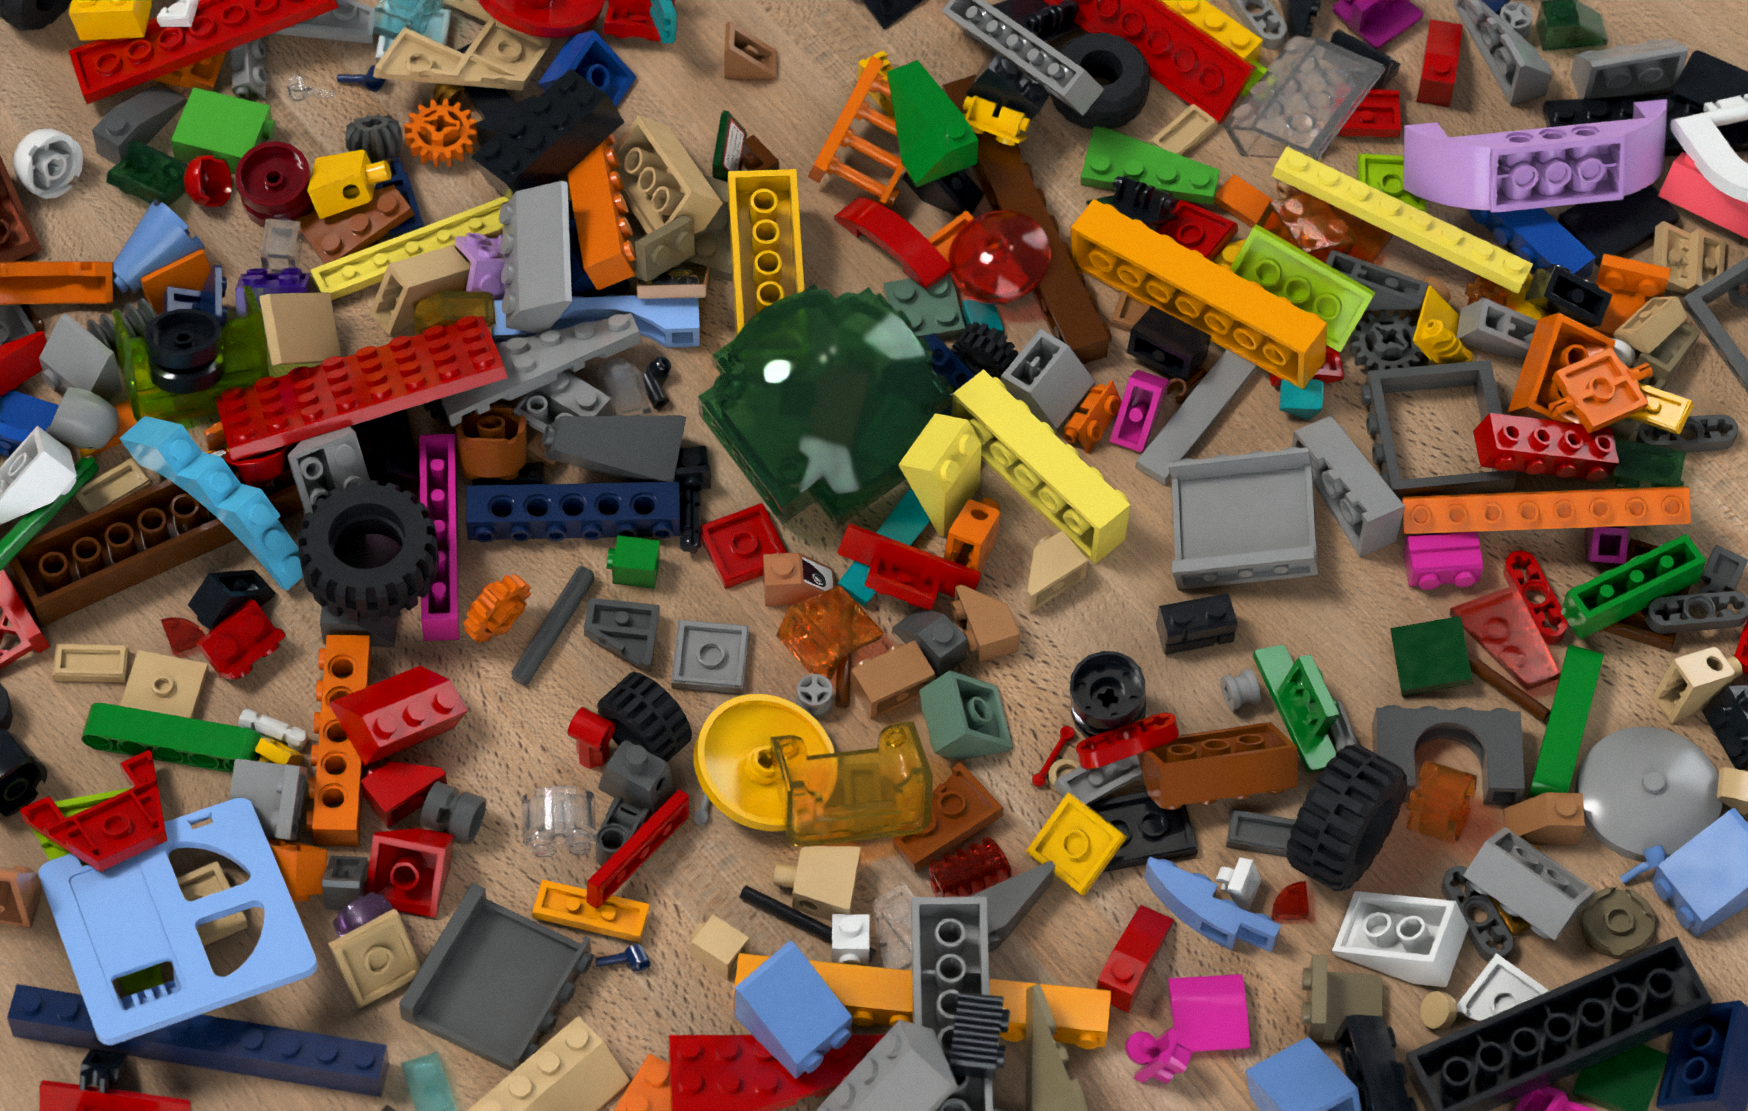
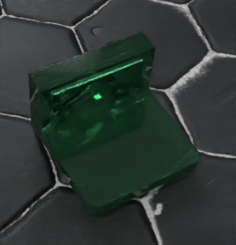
(1646, 466)

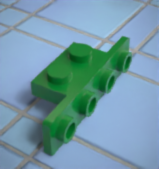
(1302, 703)

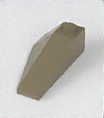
(1047, 1061)

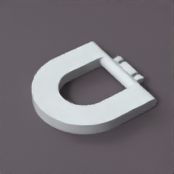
(1709, 148)

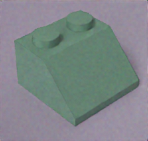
(964, 717)

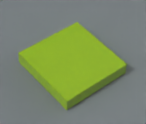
(1386, 175)

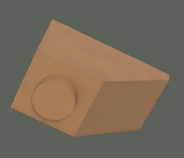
(1548, 819)

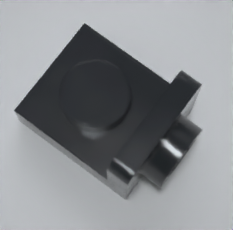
(693, 469)

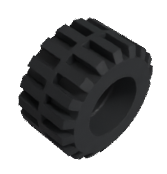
(646, 716)

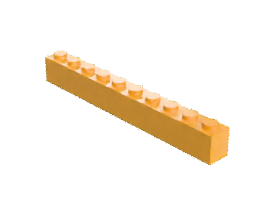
(885, 997)

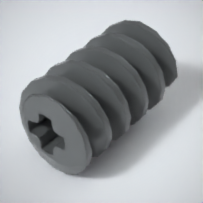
(134, 321)

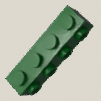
(1633, 586)

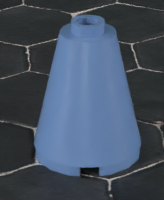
(155, 242)

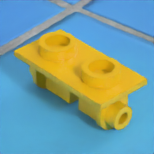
(1005, 127)

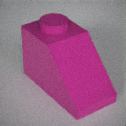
(1139, 410)

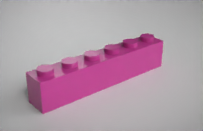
(439, 496)

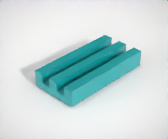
(665, 19)

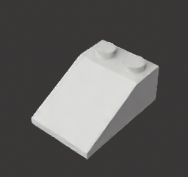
(35, 475)
(1403, 936)

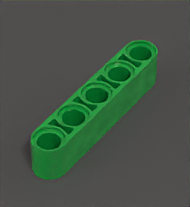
(1566, 721)
(168, 737)

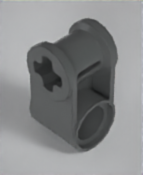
(618, 827)

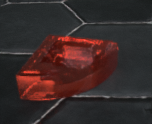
(181, 634)
(1291, 903)

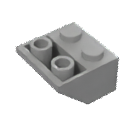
(1048, 379)
(562, 398)
(327, 463)

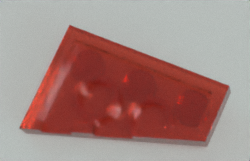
(1509, 635)

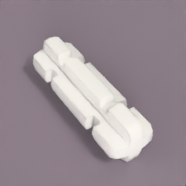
(273, 728)

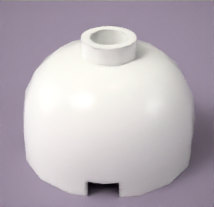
(47, 162)

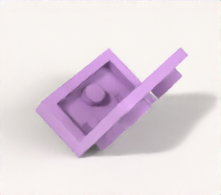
(485, 263)

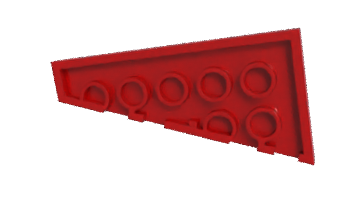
(745, 1076)

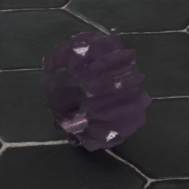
(360, 912)

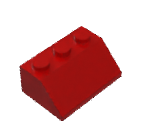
(398, 713)

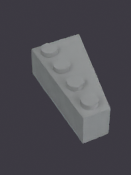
(1351, 486)

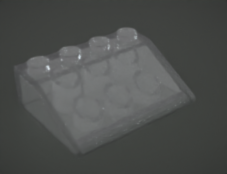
(1302, 99)

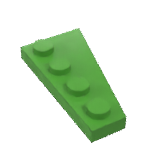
(1117, 154)

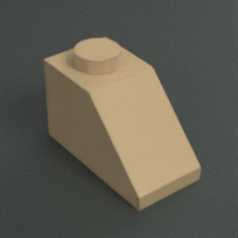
(1054, 569)

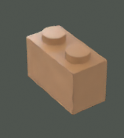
(891, 679)

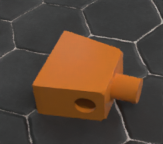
(977, 526)

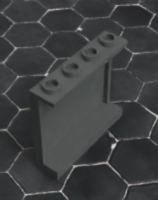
(494, 981)

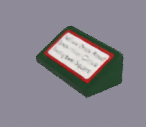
(728, 147)

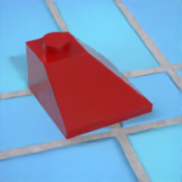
(410, 868)

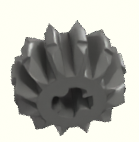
(376, 135)

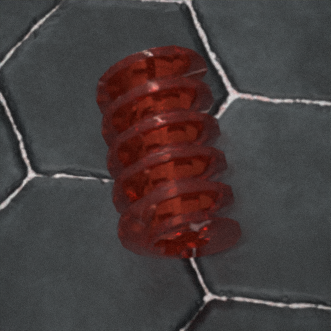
(968, 868)

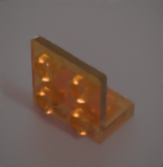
(826, 630)

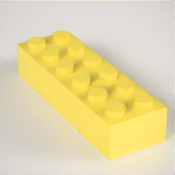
(1043, 467)

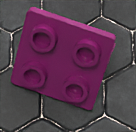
(1378, 20)

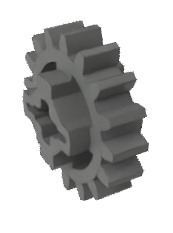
(1386, 342)

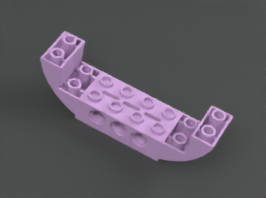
(1537, 164)

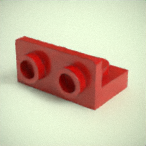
(240, 641)

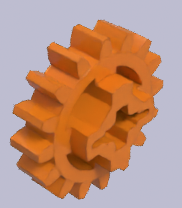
(440, 133)
(496, 608)

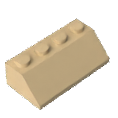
(662, 178)
(564, 1075)

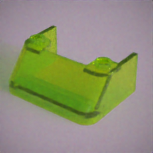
(244, 357)

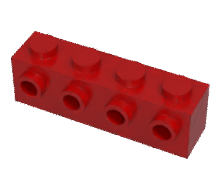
(1545, 447)

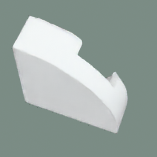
(178, 15)

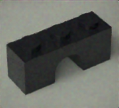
(394, 456)

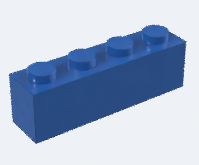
(1537, 239)

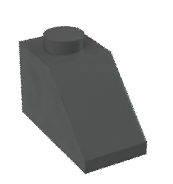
(936, 637)

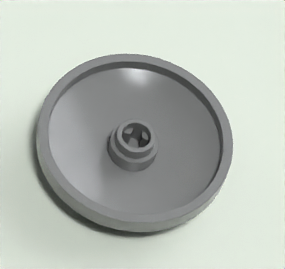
(1647, 791)

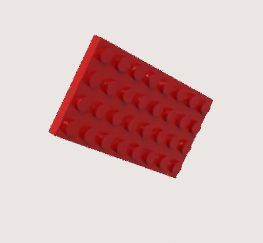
(359, 387)

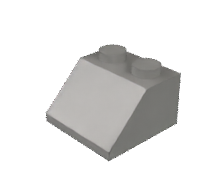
(79, 361)

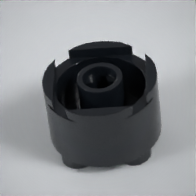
(18, 773)

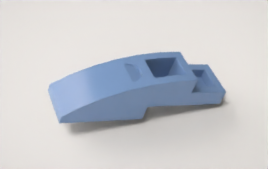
(1194, 903)

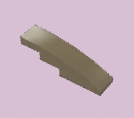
(1664, 363)

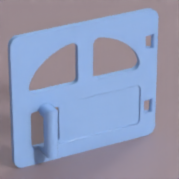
(139, 918)

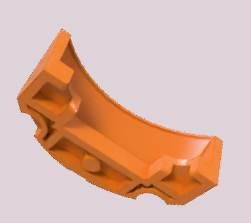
(56, 282)

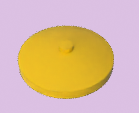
(736, 759)

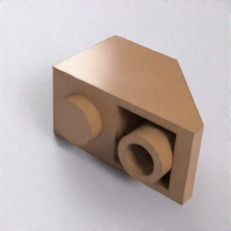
(986, 624)

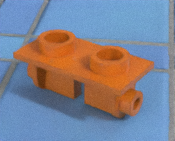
(1101, 406)

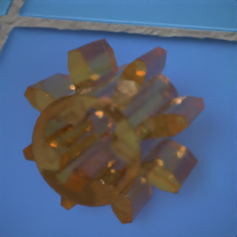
(1485, 289)

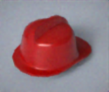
(260, 467)

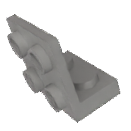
(275, 794)

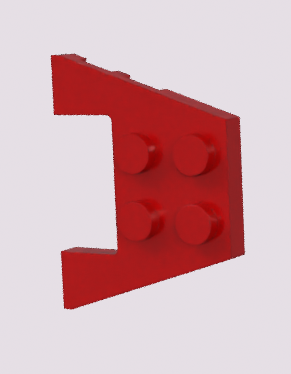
(112, 828)

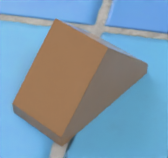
(747, 56)

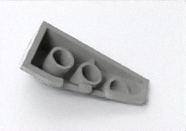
(1508, 55)

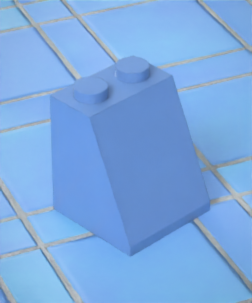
(1707, 875)
(792, 1011)
(1301, 1081)

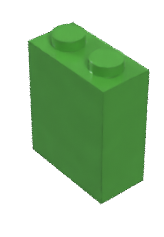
(221, 127)

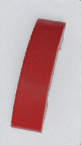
(897, 237)

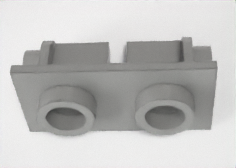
(252, 76)

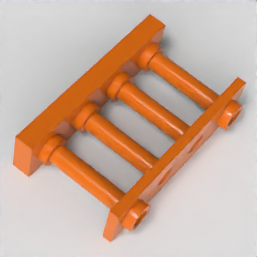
(844, 136)

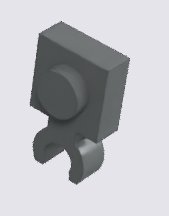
(1722, 571)

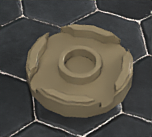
(1617, 922)

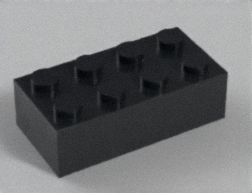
(548, 136)

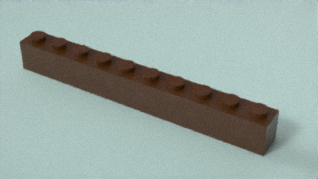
(1061, 293)

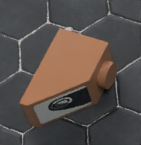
(794, 578)

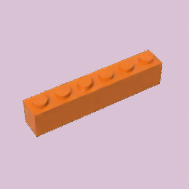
(600, 217)

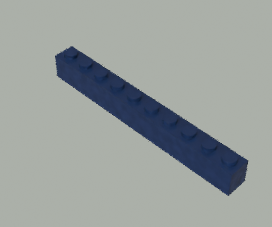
(211, 1044)

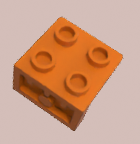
(1631, 286)

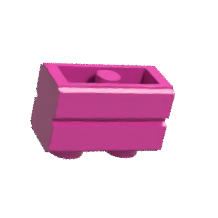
(1443, 559)

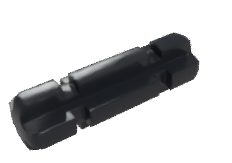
(690, 521)

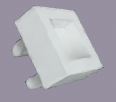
(1241, 882)

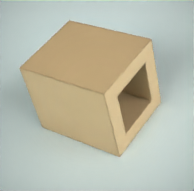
(718, 945)

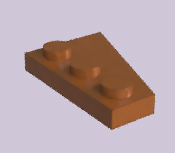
(357, 227)
(957, 812)

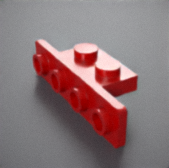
(903, 569)
(68, 1097)

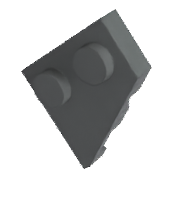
(624, 629)

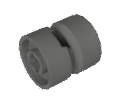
(464, 818)

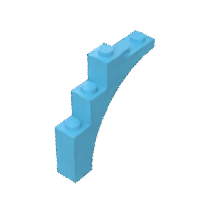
(208, 479)

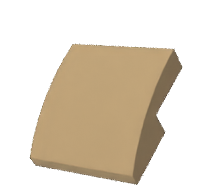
(1692, 256)

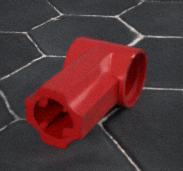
(591, 736)

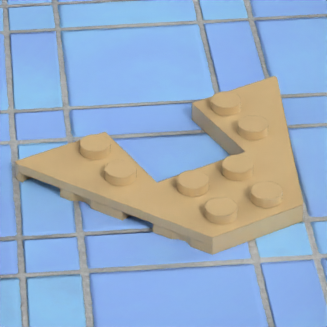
(494, 59)

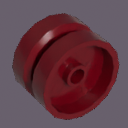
(274, 182)

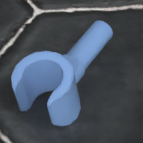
(1653, 856)

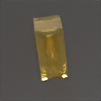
(448, 307)

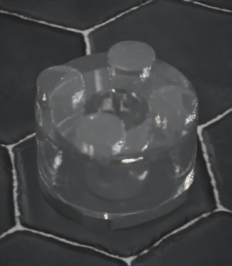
(559, 821)

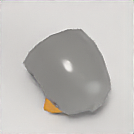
(84, 421)

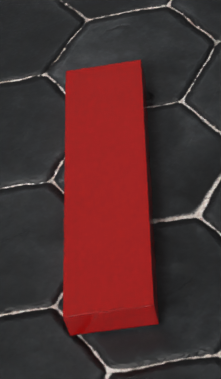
(637, 849)

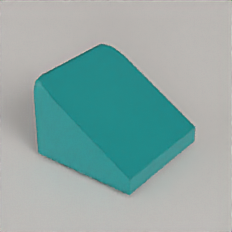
(982, 313)
(1300, 402)

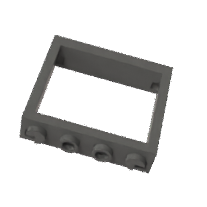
(1697, 307)
(1423, 378)

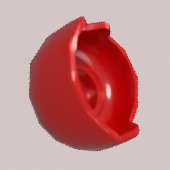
(208, 181)

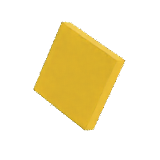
(1077, 843)

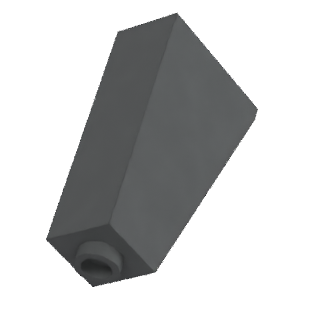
(618, 446)

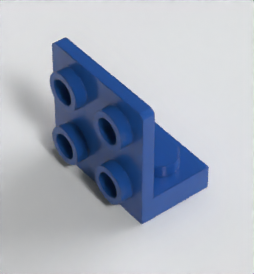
(20, 417)

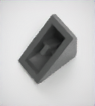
(344, 880)

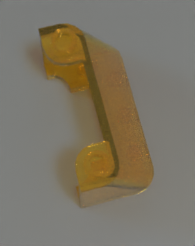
(853, 792)

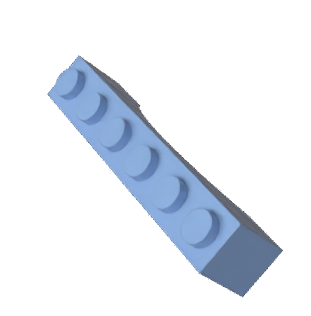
(664, 320)

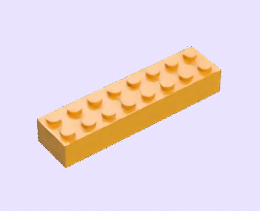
(1199, 292)

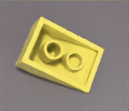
(944, 468)

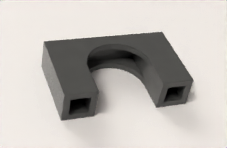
(1490, 735)

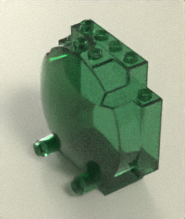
(823, 400)

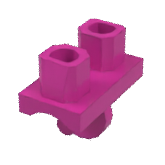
(1160, 1056)

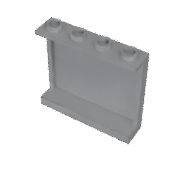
(1243, 518)

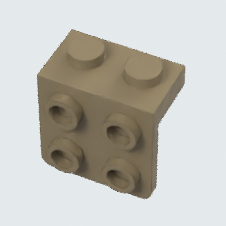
(663, 248)
(1335, 996)

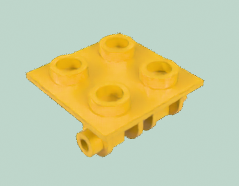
(1438, 331)

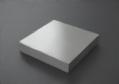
(710, 657)

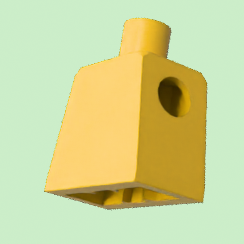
(345, 181)

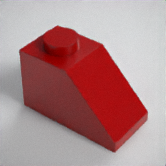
(398, 789)

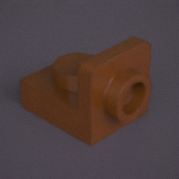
(757, 156)

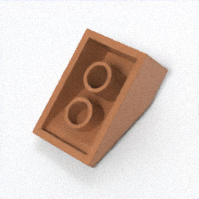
(19, 896)

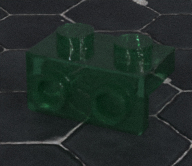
(149, 174)

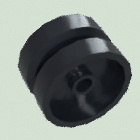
(185, 351)

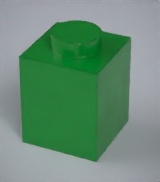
(634, 561)

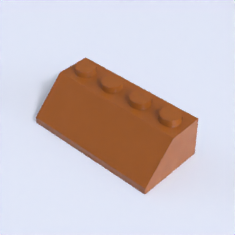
(1220, 766)

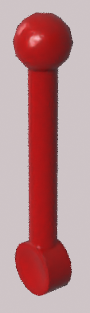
(1066, 735)

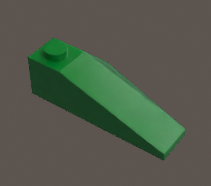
(929, 126)

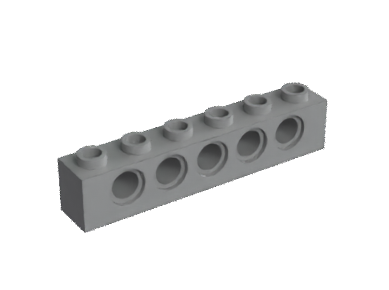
(1027, 51)

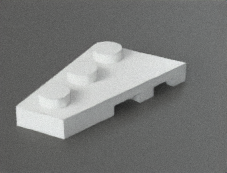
(1496, 990)

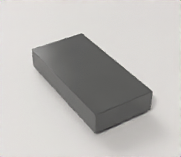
(1259, 832)

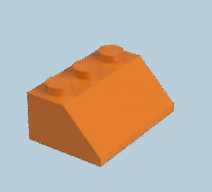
(1554, 345)

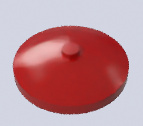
(545, 17)

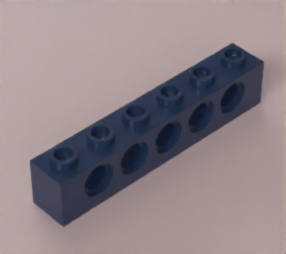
(558, 500)

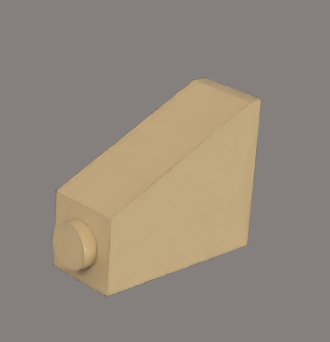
(414, 280)

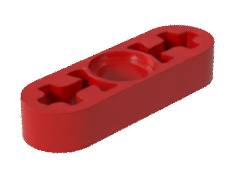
(1536, 582)
(1127, 740)

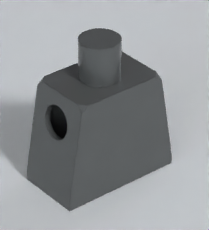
(637, 776)

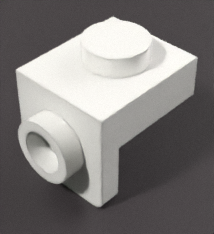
(850, 939)

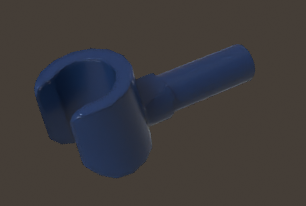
(370, 82)
(634, 955)

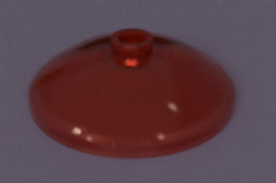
(1002, 272)

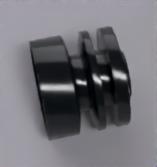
(1106, 680)

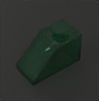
(1569, 25)

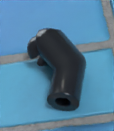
(654, 378)

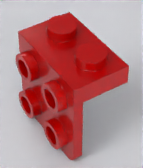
(631, 19)

